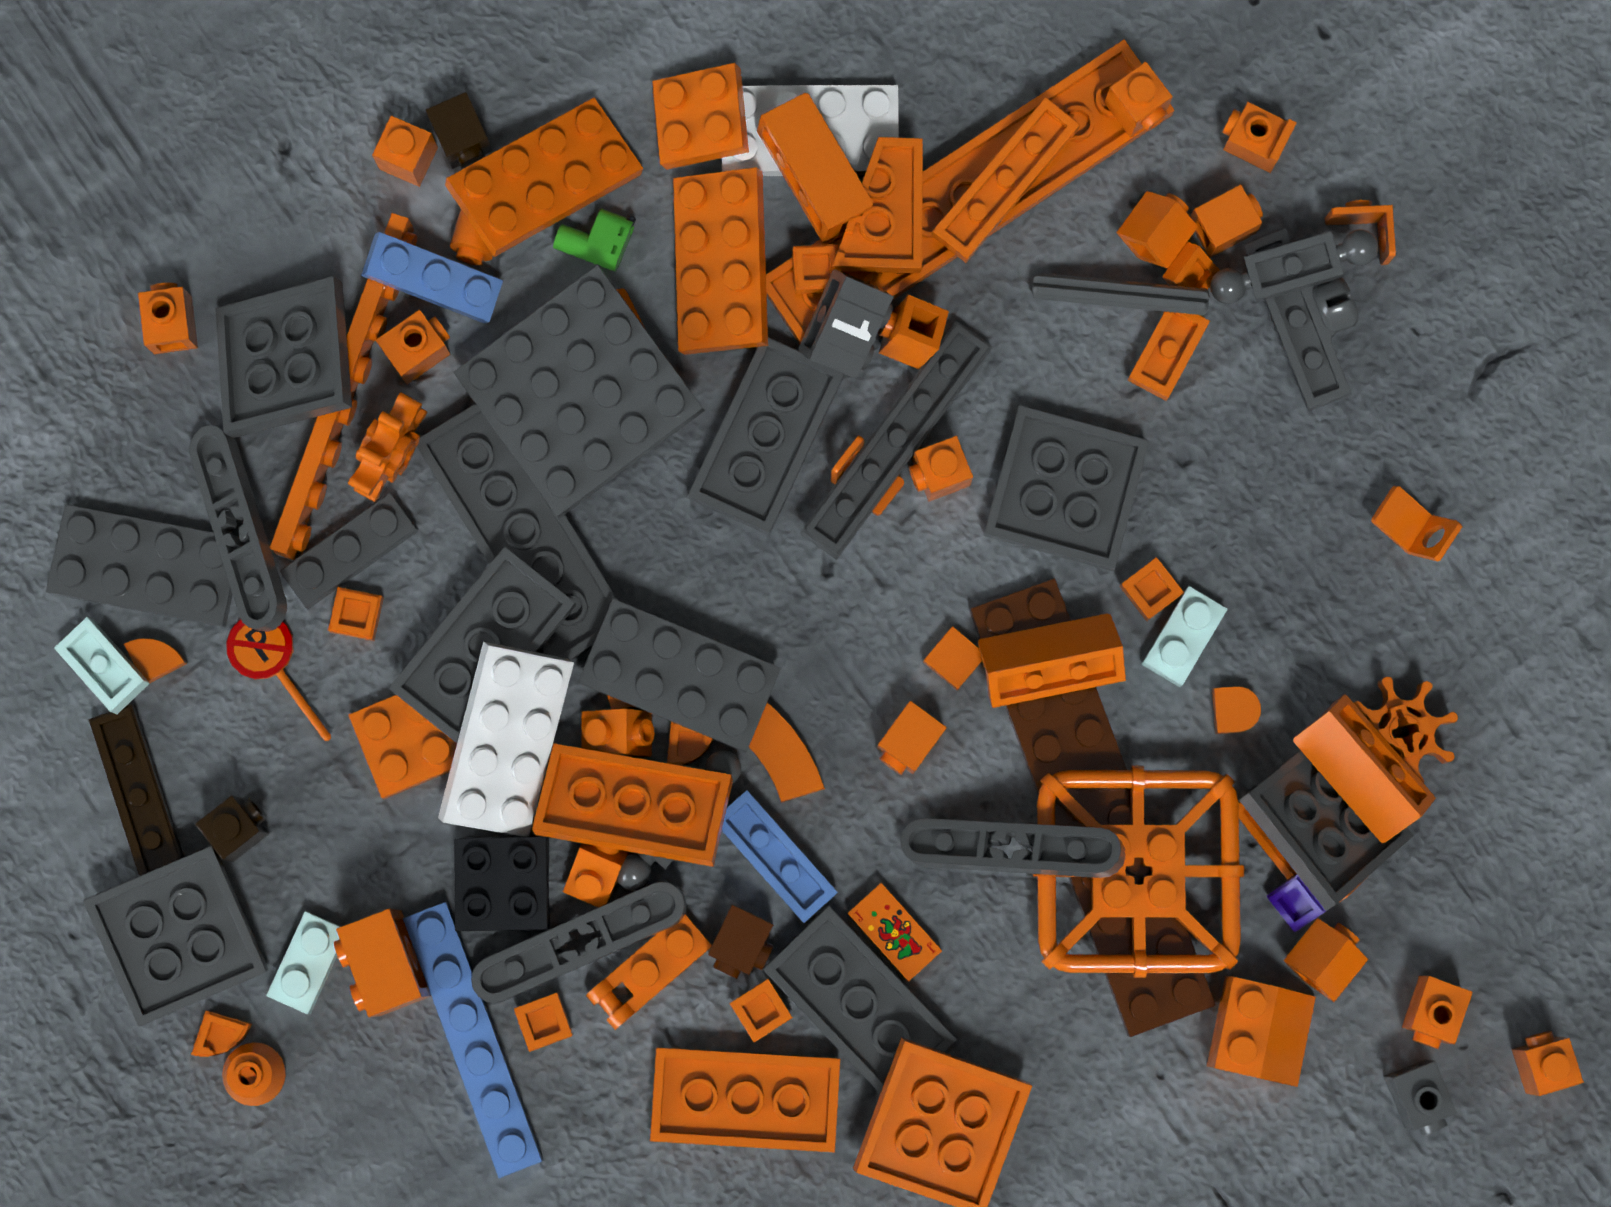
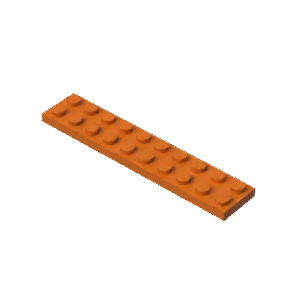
(944, 183)

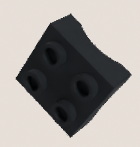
(501, 884)

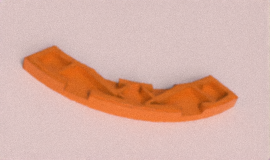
(779, 752)

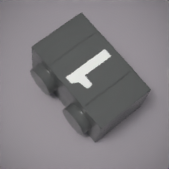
(846, 324)

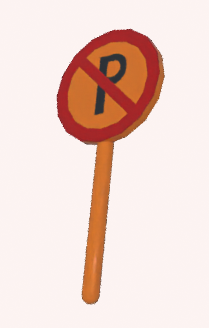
(265, 655)

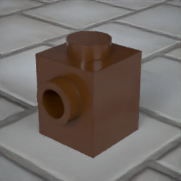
(741, 943)

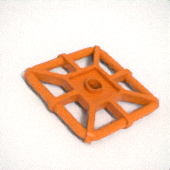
(1161, 892)

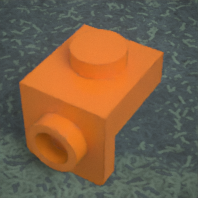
(618, 732)
(595, 874)

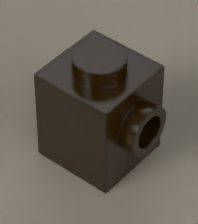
(459, 131)
(233, 827)

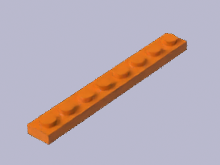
(323, 445)

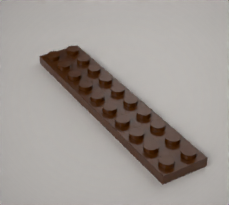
(1075, 734)

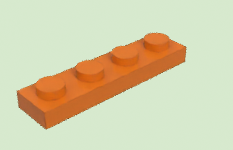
(1005, 180)

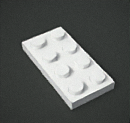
(852, 113)
(505, 740)

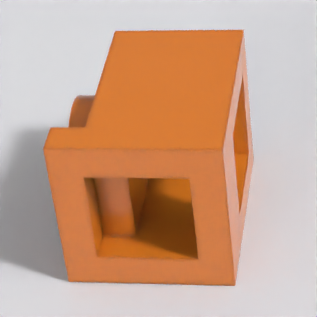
(1256, 150)

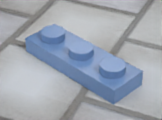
(431, 277)
(776, 857)

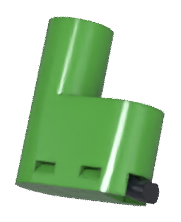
(603, 245)

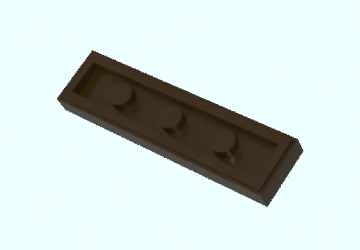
(136, 789)

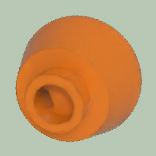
(263, 1084)

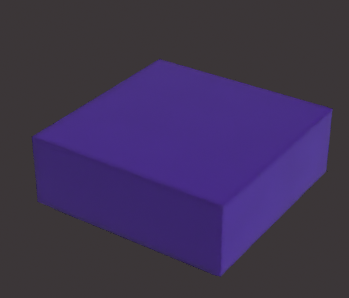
(1295, 903)

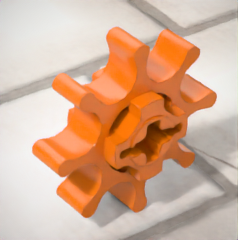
(387, 447)
(1419, 725)

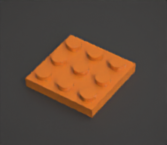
(942, 1126)

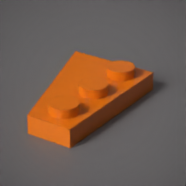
(891, 232)

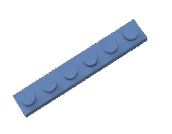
(473, 1040)

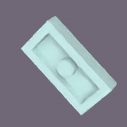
(1184, 636)
(101, 665)
(306, 964)

